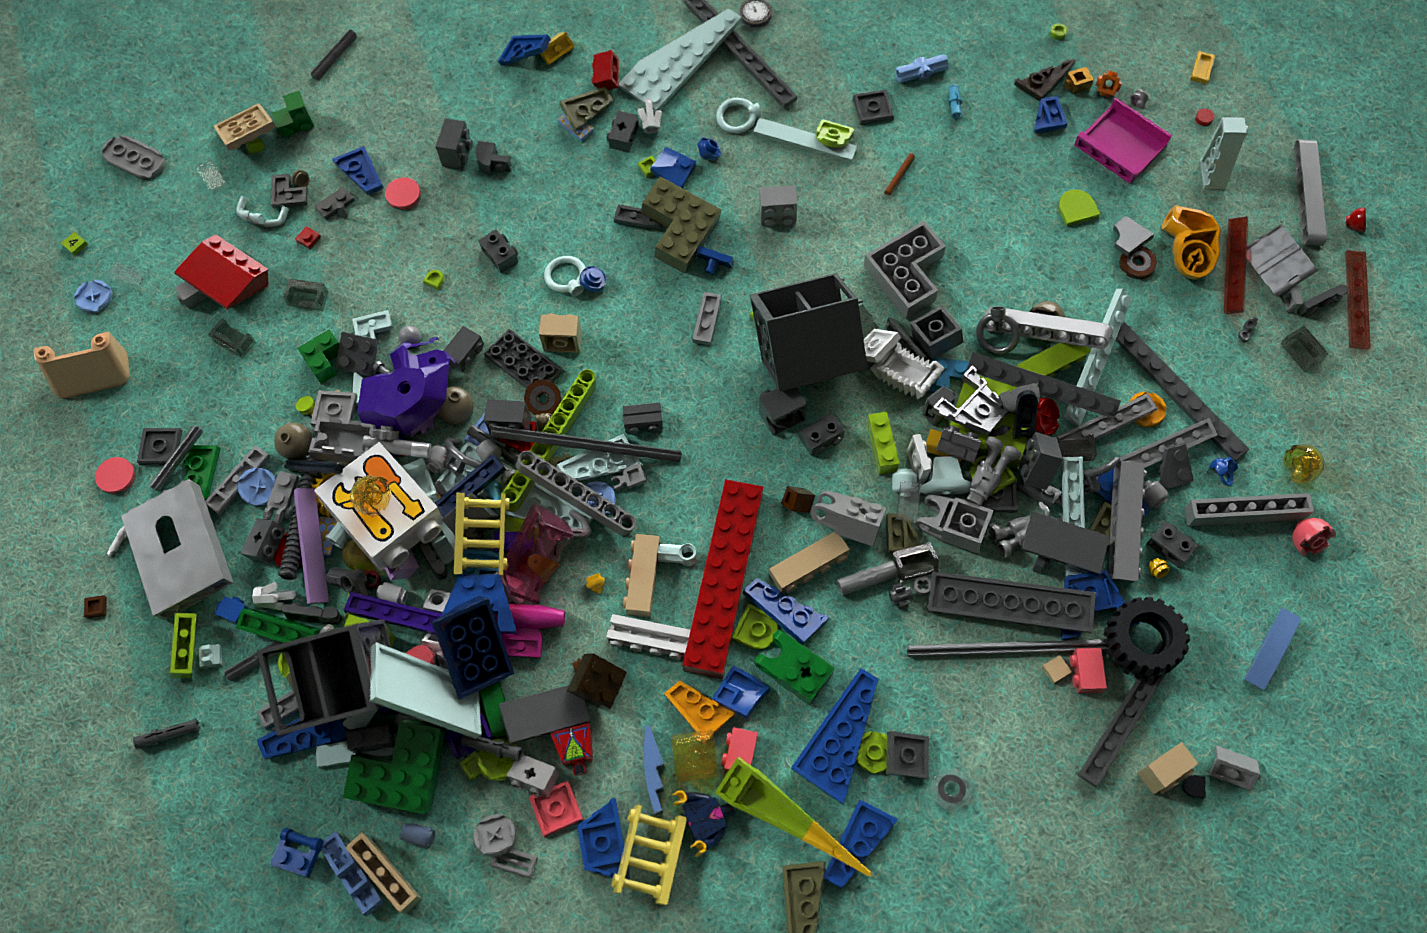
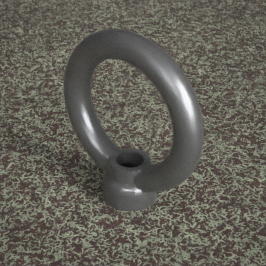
(998, 313)

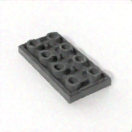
(521, 360)
(1065, 543)
(542, 714)

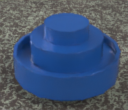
(709, 149)
(592, 279)

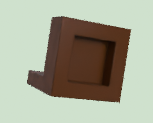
(798, 499)

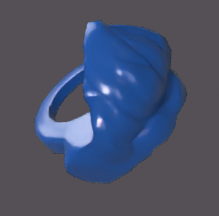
(1225, 466)

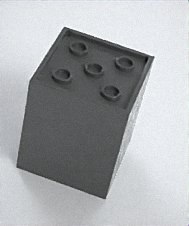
(809, 331)
(327, 674)

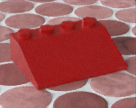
(223, 272)

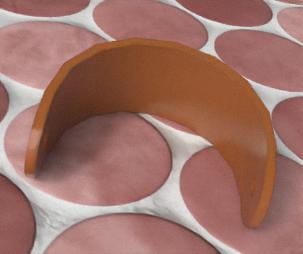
(544, 568)

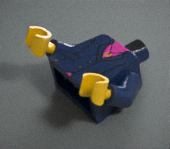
(704, 818)

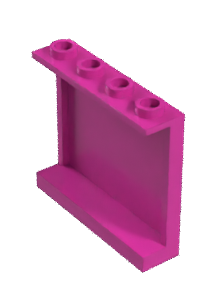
(1123, 141)

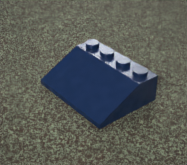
(472, 646)

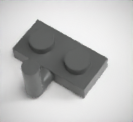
(335, 203)
(1047, 497)

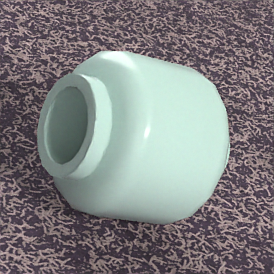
(902, 475)

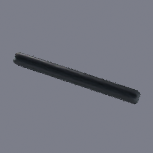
(314, 466)

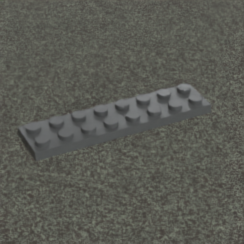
(1012, 602)

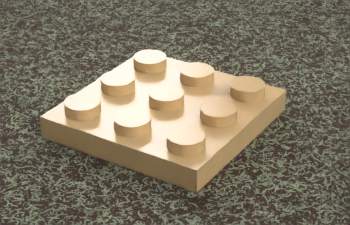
(244, 127)

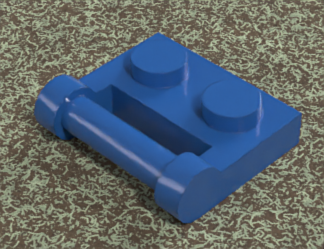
(295, 860)

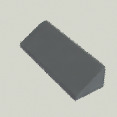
(906, 340)

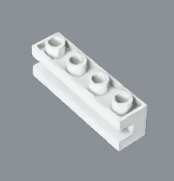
(648, 636)

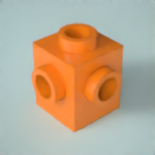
(1108, 90)

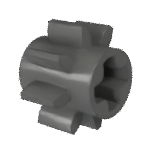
(900, 596)

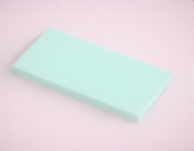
(421, 691)

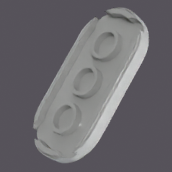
(133, 157)

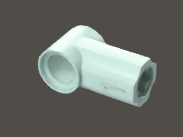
(675, 553)

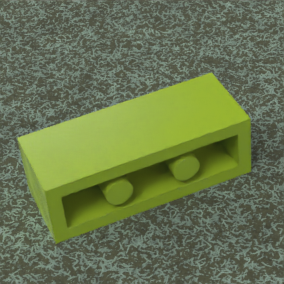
(882, 443)
(183, 645)

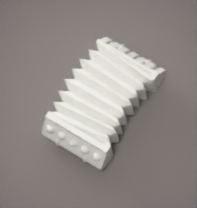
(907, 372)

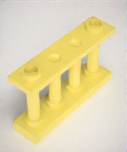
(463, 523)
(665, 870)

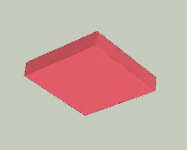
(557, 810)

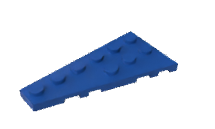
(834, 747)

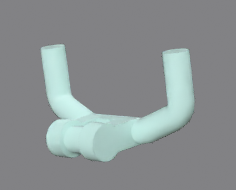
(258, 219)

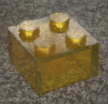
(694, 755)

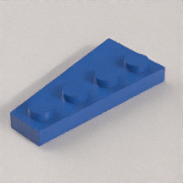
(300, 740)
(861, 836)

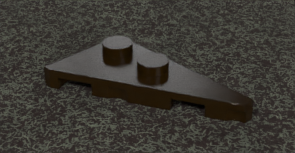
(1042, 82)

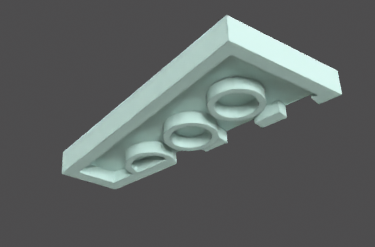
(597, 463)

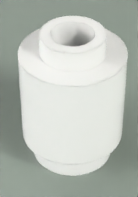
(392, 593)

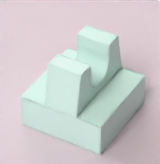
(210, 656)

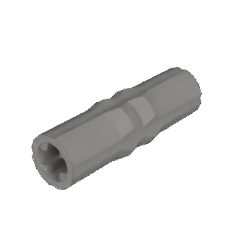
(867, 578)

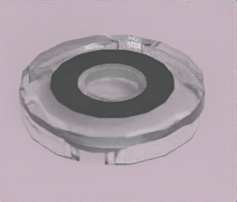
(947, 801)

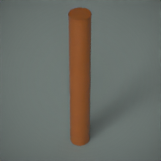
(899, 174)

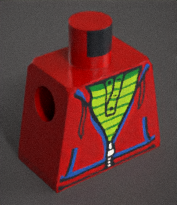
(574, 747)

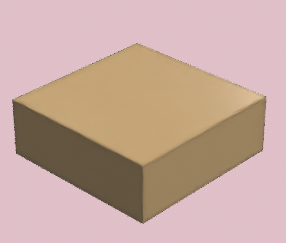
(1056, 669)

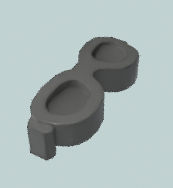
(1249, 326)

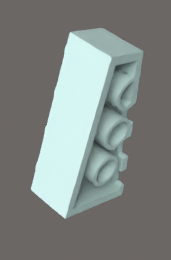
(1222, 152)

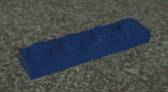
(472, 483)

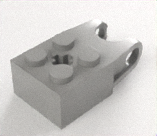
(850, 516)
(956, 522)

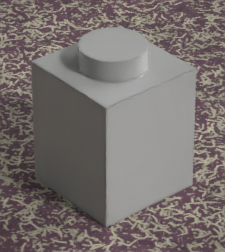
(189, 295)

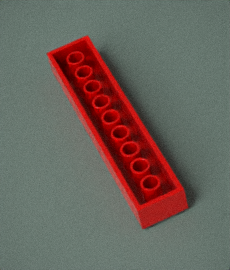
(723, 579)

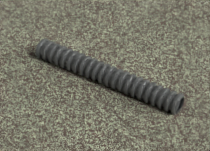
(292, 548)

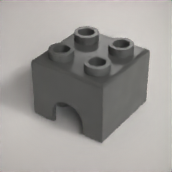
(781, 409)
(472, 513)

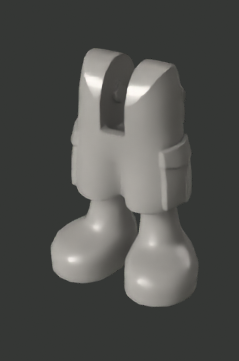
(1016, 528)

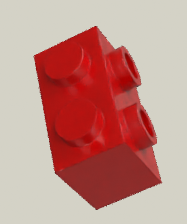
(605, 70)

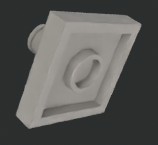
(334, 405)

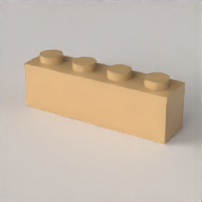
(808, 562)
(642, 576)
(383, 873)

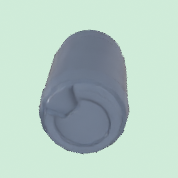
(417, 835)

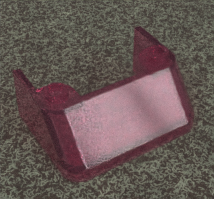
(535, 536)

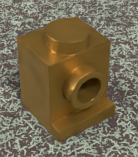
(1078, 80)

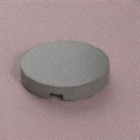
(495, 835)

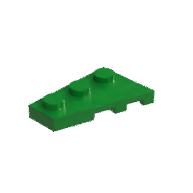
(201, 466)

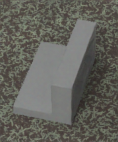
(1235, 768)

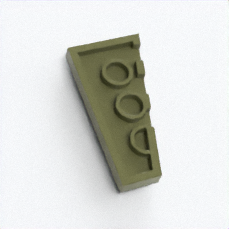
(803, 895)

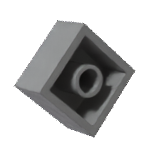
(778, 205)

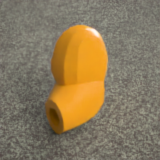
(1195, 241)

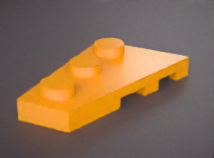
(697, 709)

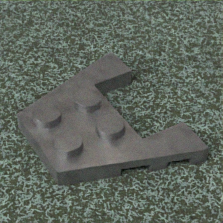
(980, 411)

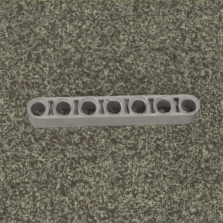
(1310, 192)
(1055, 328)
(570, 485)

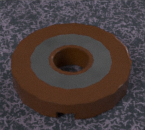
(1135, 271)
(538, 387)

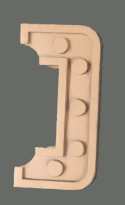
(85, 370)

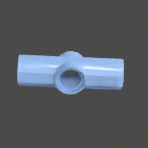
(922, 68)

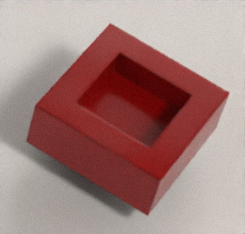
(308, 237)

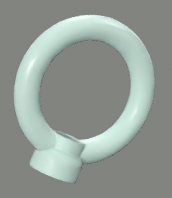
(754, 111)
(573, 286)

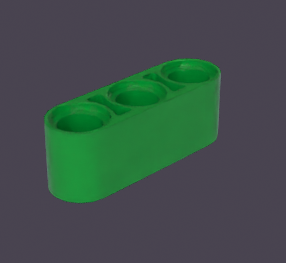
(491, 698)

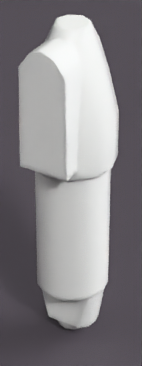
(121, 535)

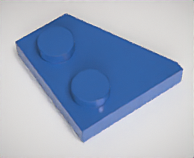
(1050, 115)

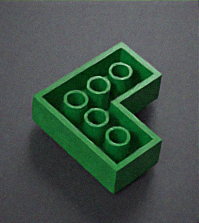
(408, 778)

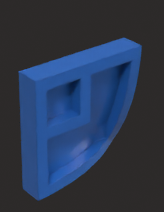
(673, 167)
(740, 692)

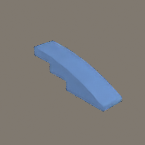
(1272, 648)
(652, 763)
(351, 874)

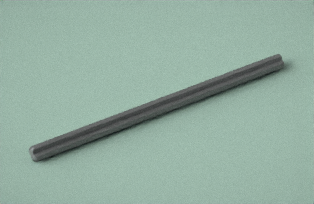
(585, 443)
(1002, 648)

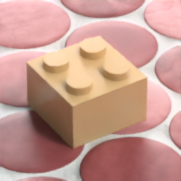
(560, 333)
(1168, 768)

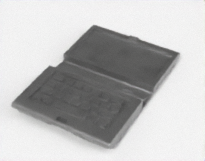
(1279, 260)

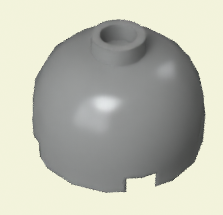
(1009, 398)

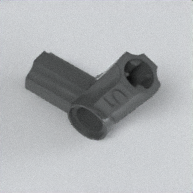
(349, 580)

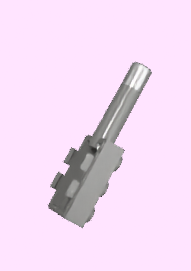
(348, 440)

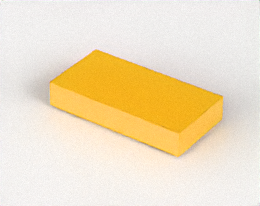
(1202, 67)

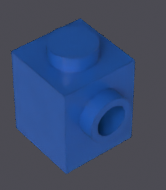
(230, 609)

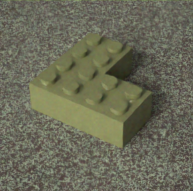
(687, 222)

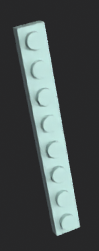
(1098, 357)

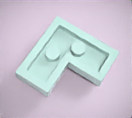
(372, 324)

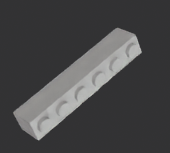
(1248, 509)
(1126, 522)

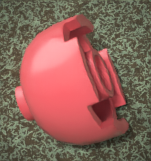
(1315, 533)

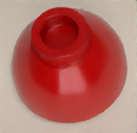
(1357, 220)

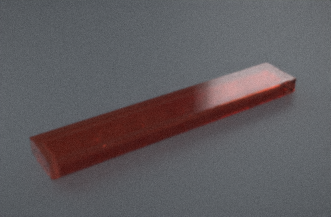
(1236, 265)
(1357, 300)

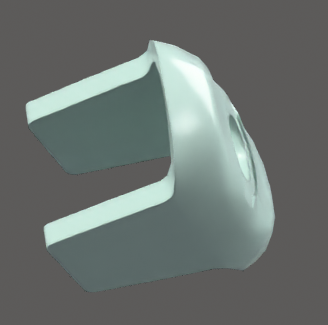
(945, 478)

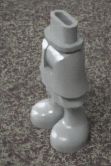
(986, 478)

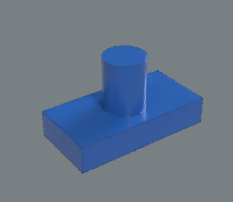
(714, 258)

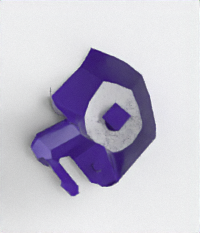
(409, 392)

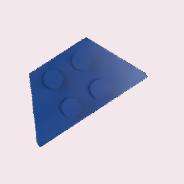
(602, 841)

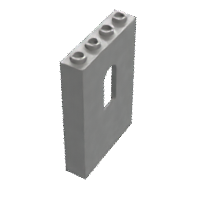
(190, 570)

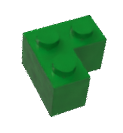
(293, 117)
(318, 354)

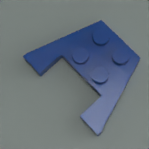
(485, 585)
(1106, 594)

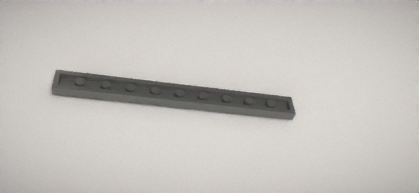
(747, 57)
(1178, 391)

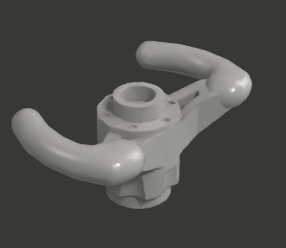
(577, 533)

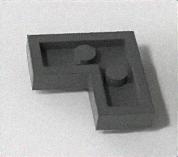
(284, 195)

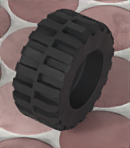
(1164, 621)

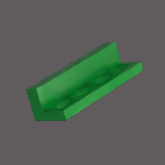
(273, 626)

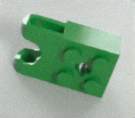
(790, 665)

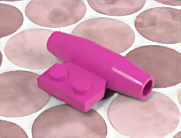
(528, 622)

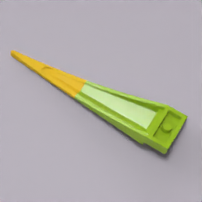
(757, 795)

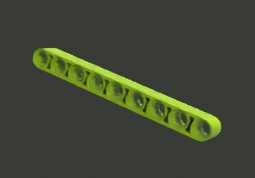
(560, 415)

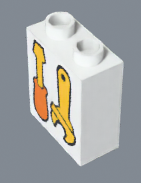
(405, 521)

